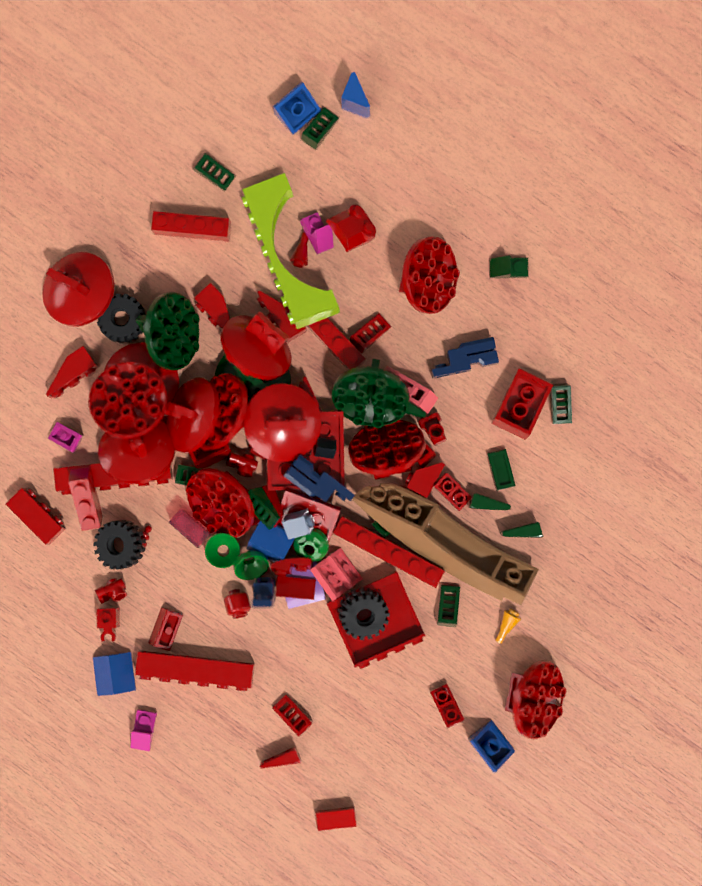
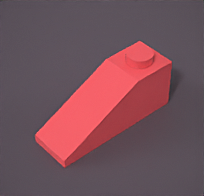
(419, 395)

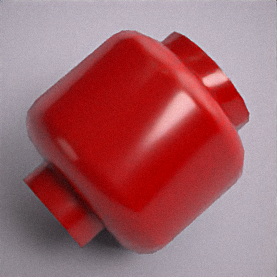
(237, 604)

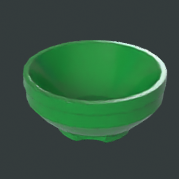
(317, 540)
(212, 554)
(251, 569)

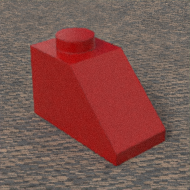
(424, 479)

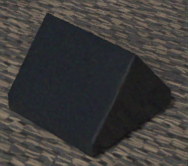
(325, 448)

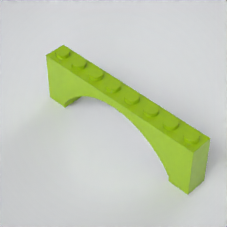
(304, 301)

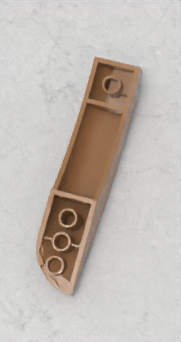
(446, 543)

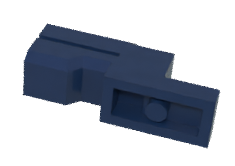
(463, 357)
(324, 483)
(264, 592)

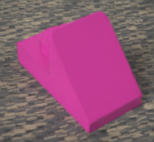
(318, 234)
(65, 437)
(143, 730)

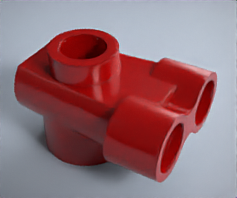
(432, 425)
(245, 464)
(114, 589)

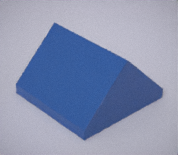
(354, 98)
(296, 108)
(272, 542)
(114, 674)
(491, 746)

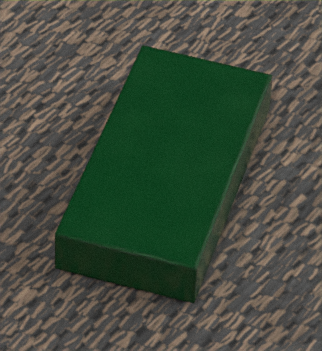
(501, 469)

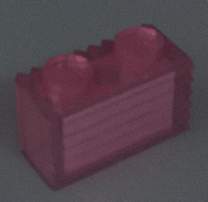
(189, 528)

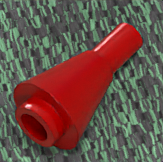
(300, 255)

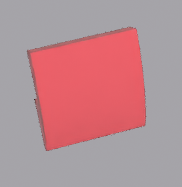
(336, 574)

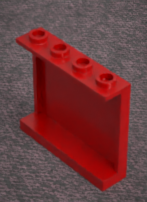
(400, 631)

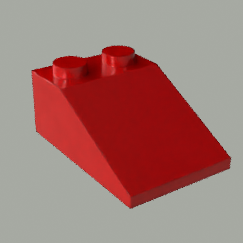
(522, 404)

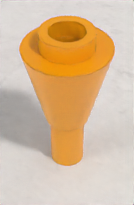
(509, 621)

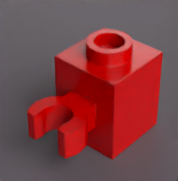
(108, 619)

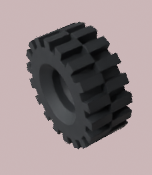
(125, 332)
(130, 538)
(358, 602)

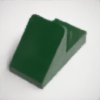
(508, 267)

